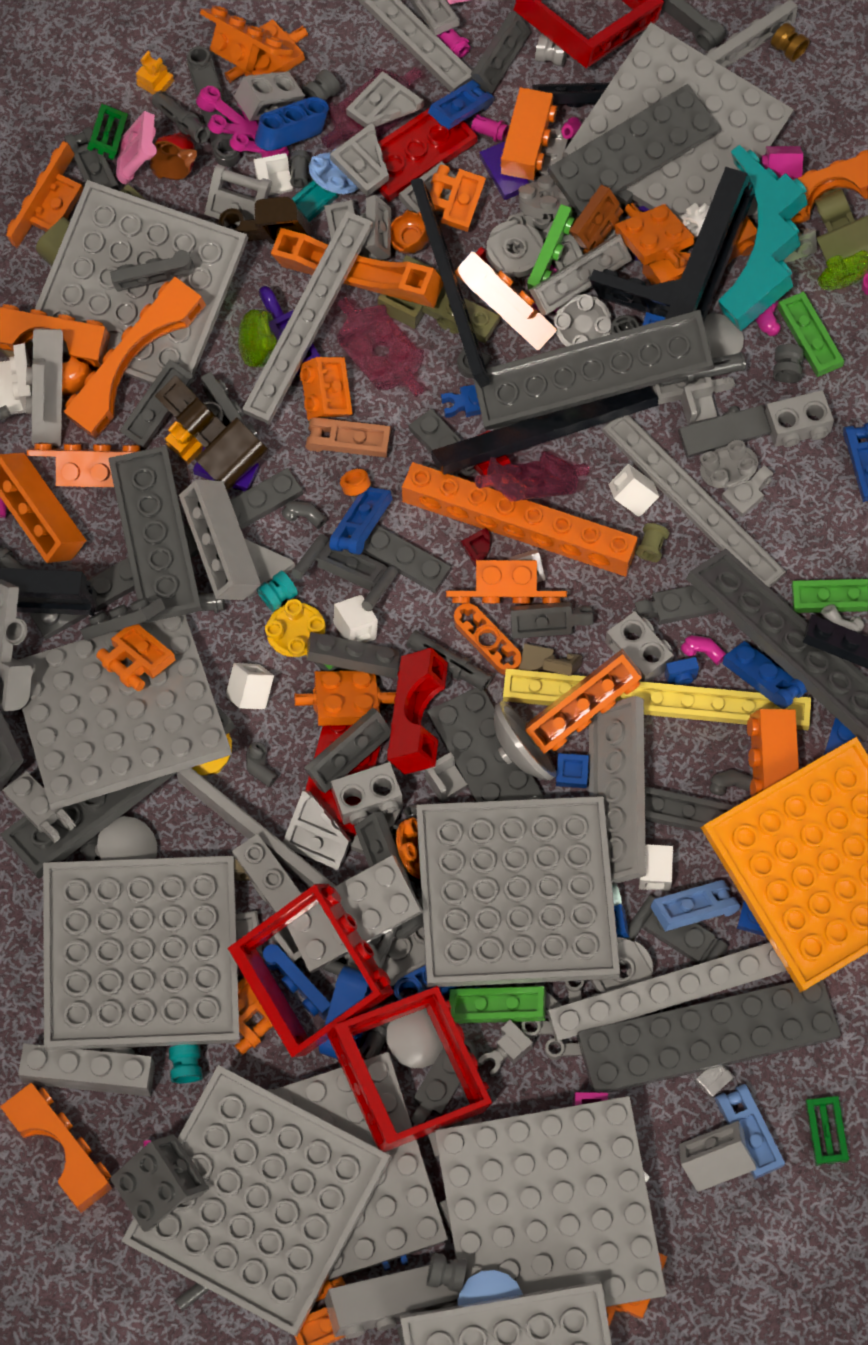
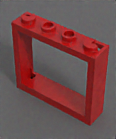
(601, 44)
(268, 991)
(364, 1088)

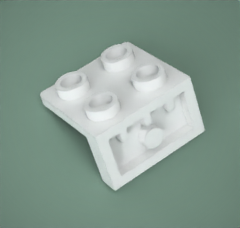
(13, 381)

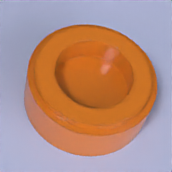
(355, 482)

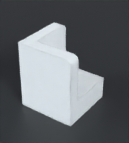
(274, 169)
(633, 490)
(354, 621)
(249, 686)
(658, 868)

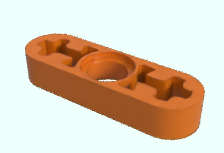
(479, 618)

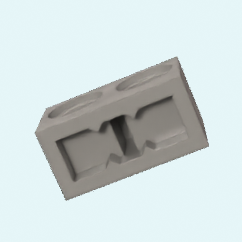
(267, 92)
(796, 413)
(645, 645)
(363, 786)

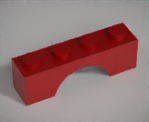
(419, 680)

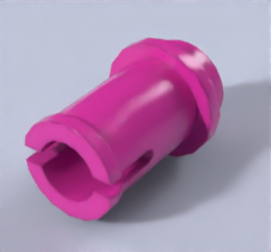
(456, 43)
(490, 128)

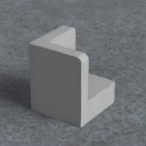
(698, 403)
(445, 778)

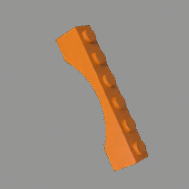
(394, 279)
(171, 311)

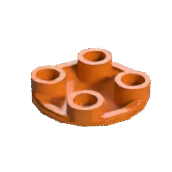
(408, 846)

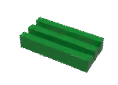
(103, 146)
(830, 1158)

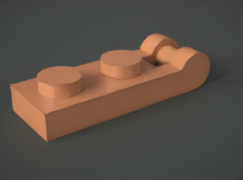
(348, 437)

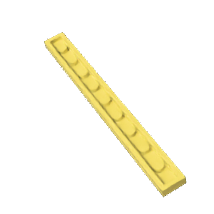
(659, 698)

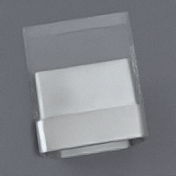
(711, 1080)

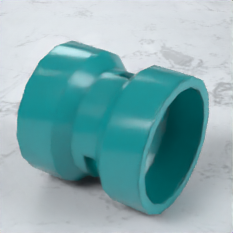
(277, 591)
(185, 1063)

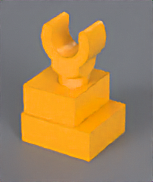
(153, 75)
(183, 442)

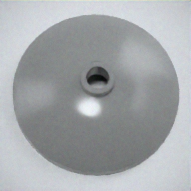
(518, 745)

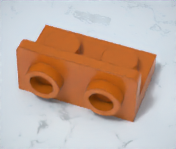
(326, 387)

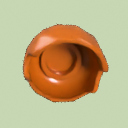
(409, 233)
(73, 376)

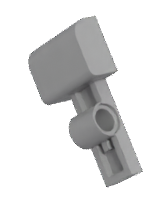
(14, 674)
(271, 884)

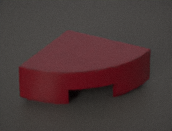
(477, 545)

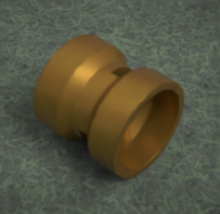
(790, 42)

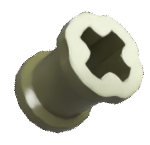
(652, 542)

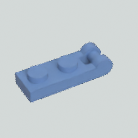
(694, 905)
(757, 1136)

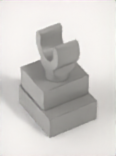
(512, 1045)

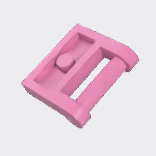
(135, 147)

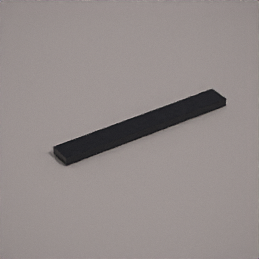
(451, 283)
(540, 430)

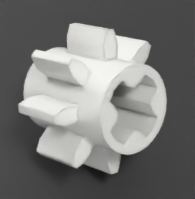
(694, 218)

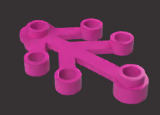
(210, 100)

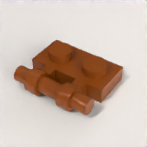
(597, 219)

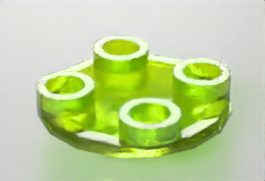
(844, 271)
(255, 338)

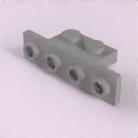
(46, 386)

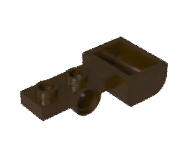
(270, 217)
(228, 450)

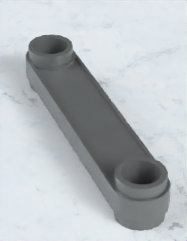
(707, 32)
(204, 75)

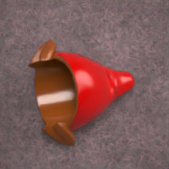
(173, 156)

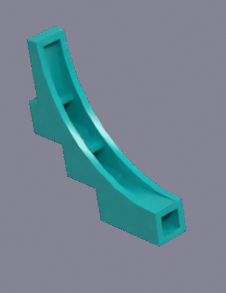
(766, 274)

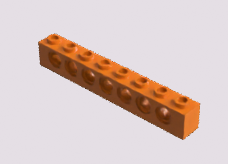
(519, 519)

